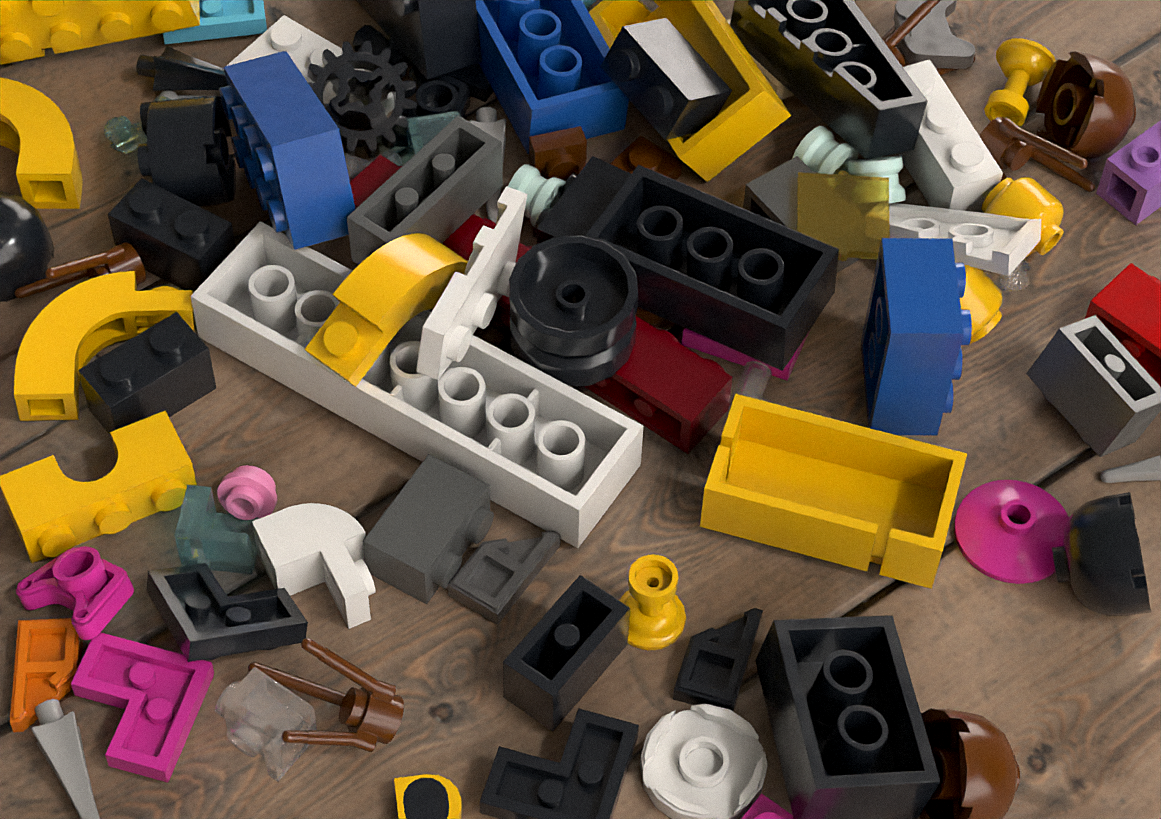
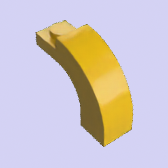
(45, 144)
(380, 299)
(78, 328)

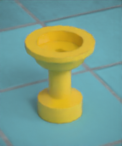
(1023, 65)
(655, 609)

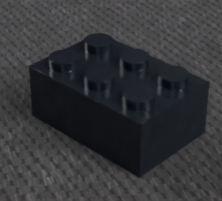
(846, 719)

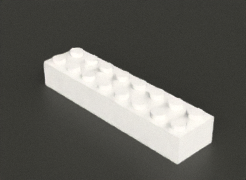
(490, 415)

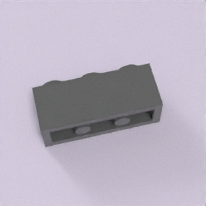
(431, 190)

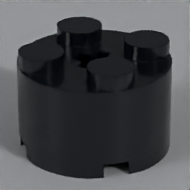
(188, 149)

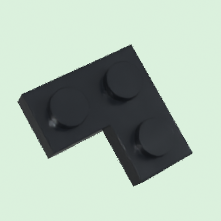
(218, 625)
(578, 787)

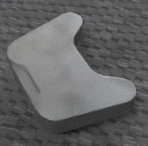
(933, 37)

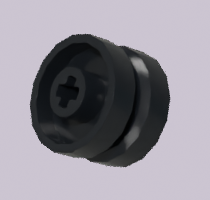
(573, 309)

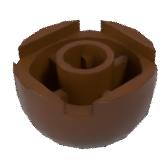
(1086, 105)
(973, 766)

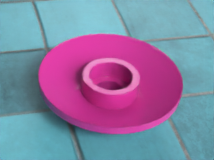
(1009, 549)

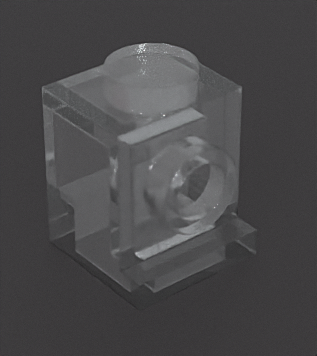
(258, 715)

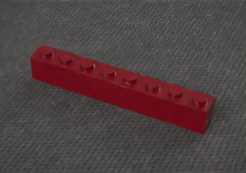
(660, 382)

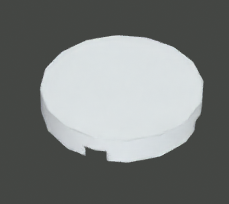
(703, 764)

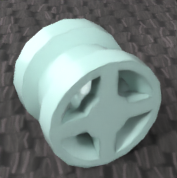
(823, 153)
(881, 167)
(540, 191)

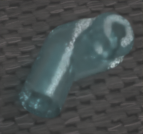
(124, 135)

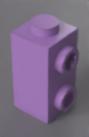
(1134, 177)

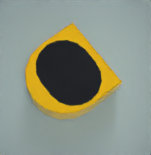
(427, 797)

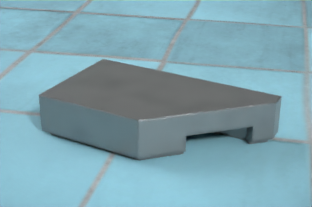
(501, 573)

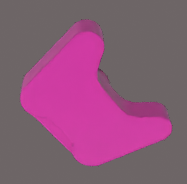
(82, 584)

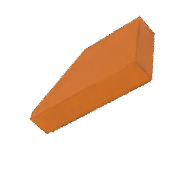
(44, 666)

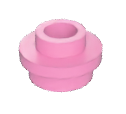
(248, 493)

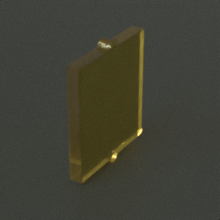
(844, 212)

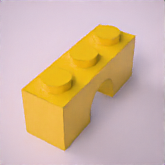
(61, 513)

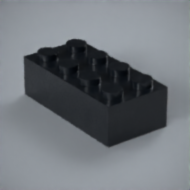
(719, 266)

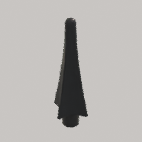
(180, 72)

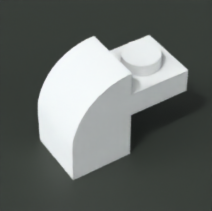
(317, 546)

